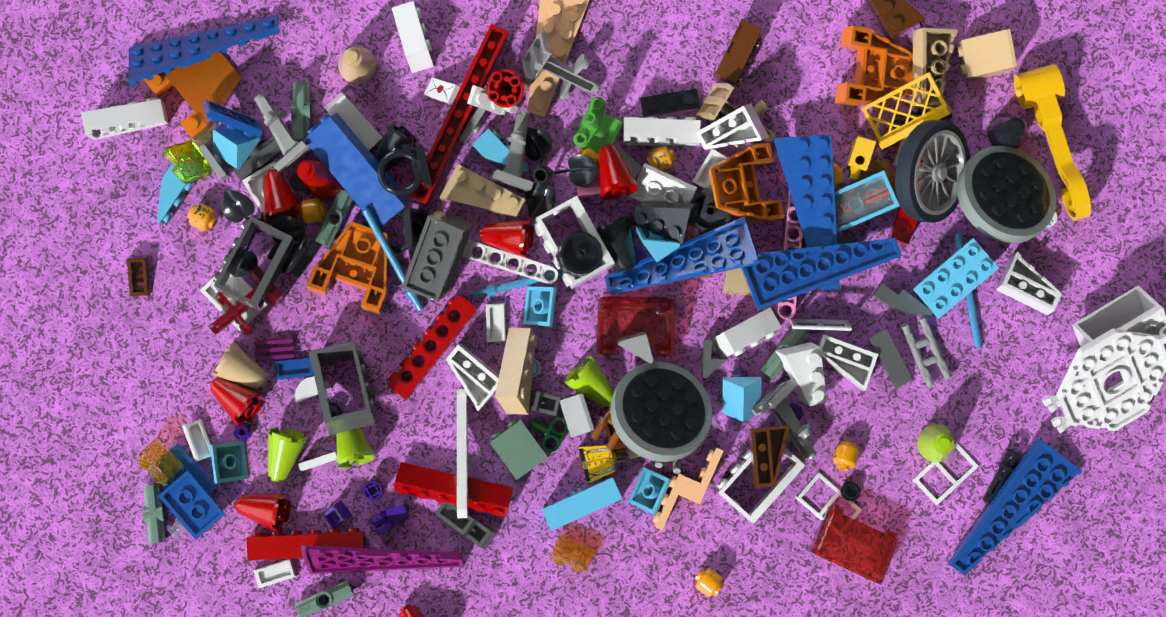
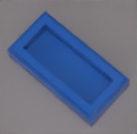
(293, 368)

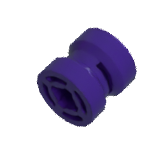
(373, 490)
(380, 518)

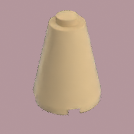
(357, 64)
(240, 368)

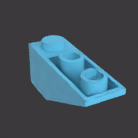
(493, 150)
(171, 195)

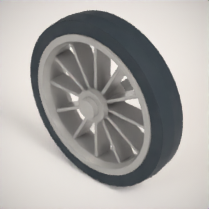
(934, 143)

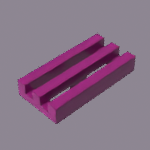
(258, 350)

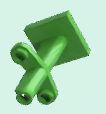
(596, 127)

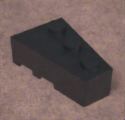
(667, 219)

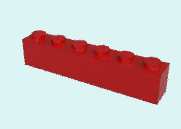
(443, 488)
(290, 546)

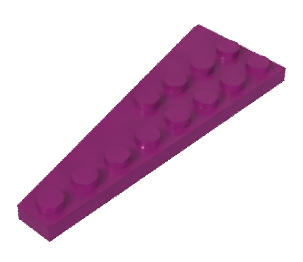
(347, 559)

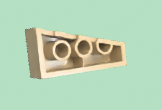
(931, 54)
(480, 193)
(516, 371)

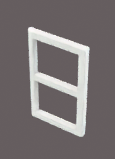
(820, 322)
(955, 483)
(819, 515)

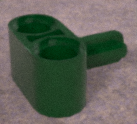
(549, 431)

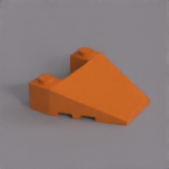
(878, 69)
(209, 79)
(737, 187)
(356, 261)

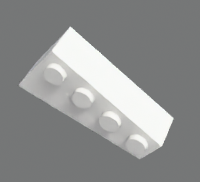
(124, 118)
(661, 132)

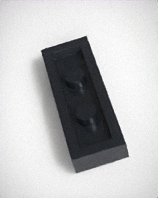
(669, 102)

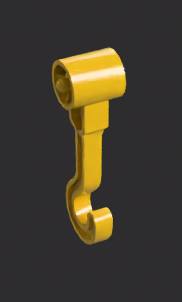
(1041, 90)

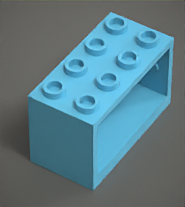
(955, 278)

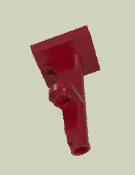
(235, 311)

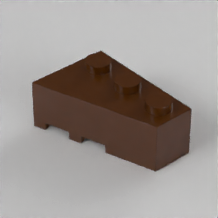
(895, 16)
(739, 53)
(766, 454)

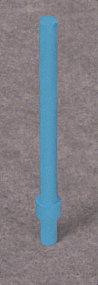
(391, 256)
(492, 289)
(970, 303)

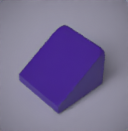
(337, 514)

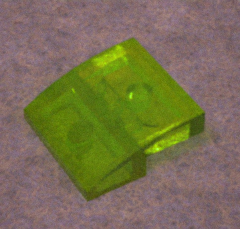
(187, 161)

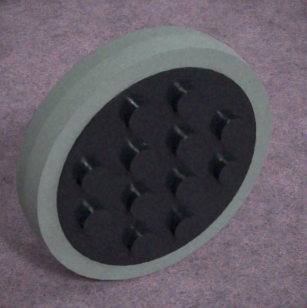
(1006, 194)
(661, 411)

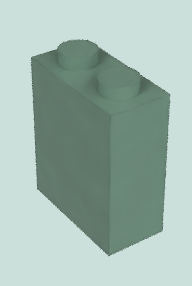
(518, 448)

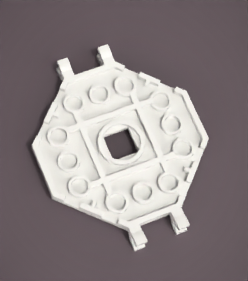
(1083, 390)

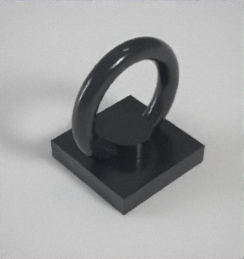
(419, 167)
(412, 228)
(299, 257)

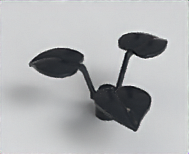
(540, 198)
(239, 206)

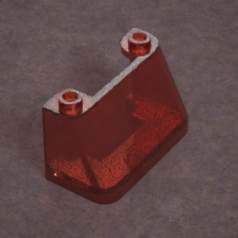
(632, 315)
(854, 545)

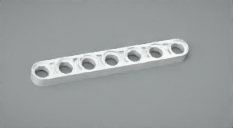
(503, 263)
(462, 455)

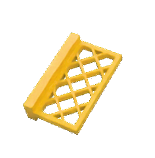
(904, 130)

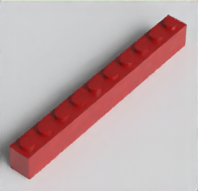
(461, 111)

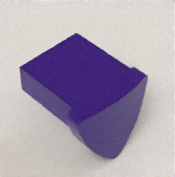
(398, 514)

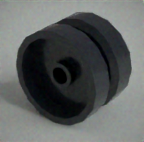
(707, 218)
(583, 244)

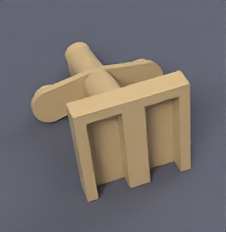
(717, 102)

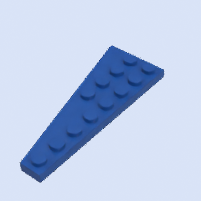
(190, 49)
(810, 179)
(709, 253)
(798, 271)
(1029, 486)

